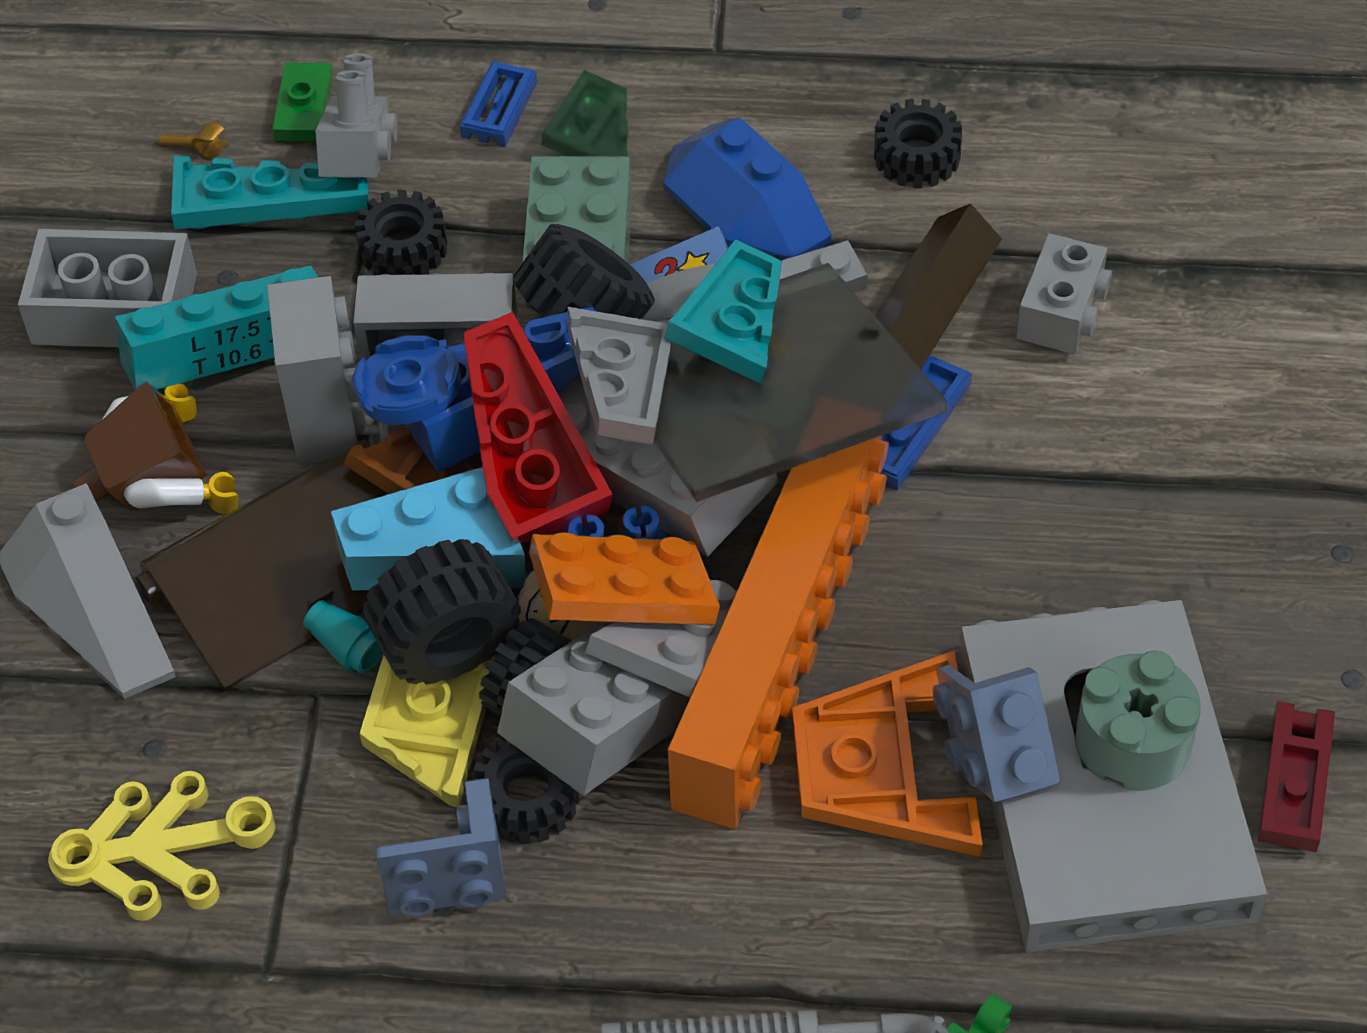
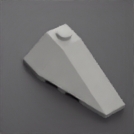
(78, 584)

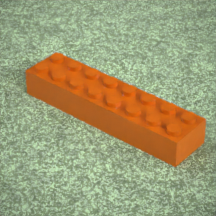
(772, 633)

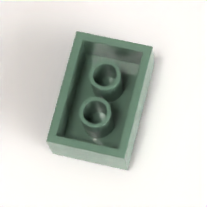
(583, 195)

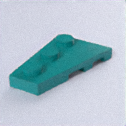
(731, 312)

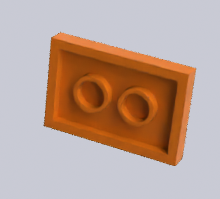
(623, 579)

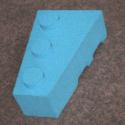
(395, 525)

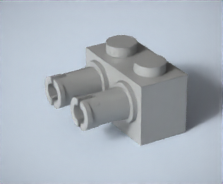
(356, 124)

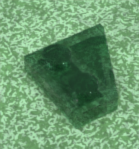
(590, 120)

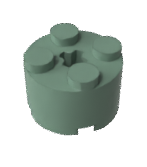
(1137, 720)

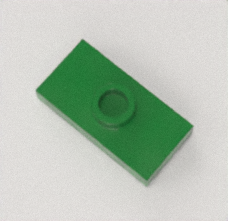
(302, 101)

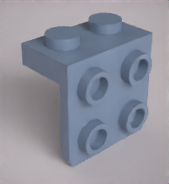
(997, 732)

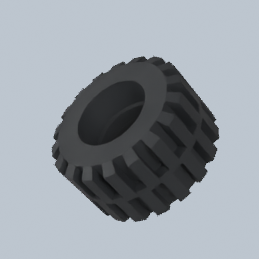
(580, 273)
(441, 611)

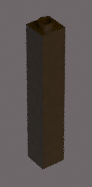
(937, 281)

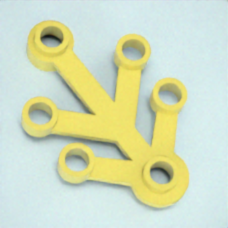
(153, 843)

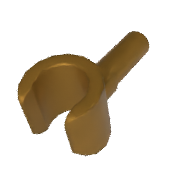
(204, 142)

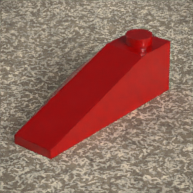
(529, 446)

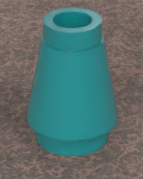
(344, 636)

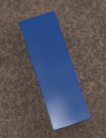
(910, 442)

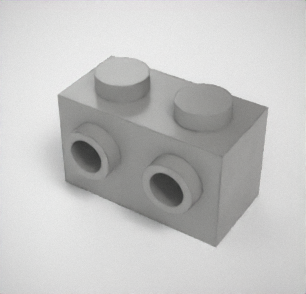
(1063, 294)

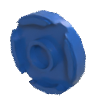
(407, 380)

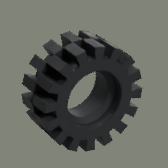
(917, 123)
(397, 215)
(522, 651)
(529, 815)

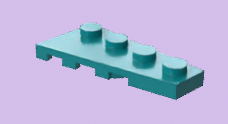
(247, 195)

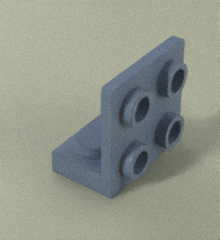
(447, 869)

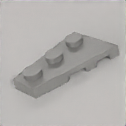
(621, 371)
(662, 651)

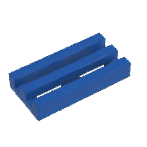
(489, 129)

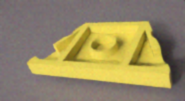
(427, 728)

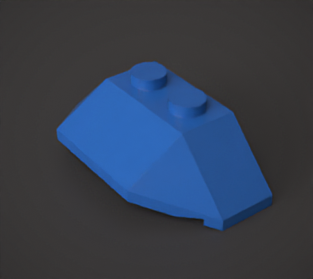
(747, 189)

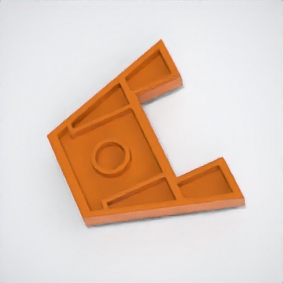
(860, 762)

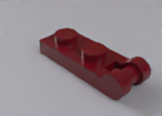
(1296, 778)

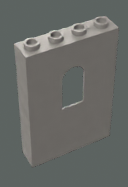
(1107, 858)

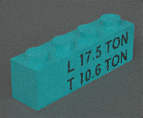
(200, 333)

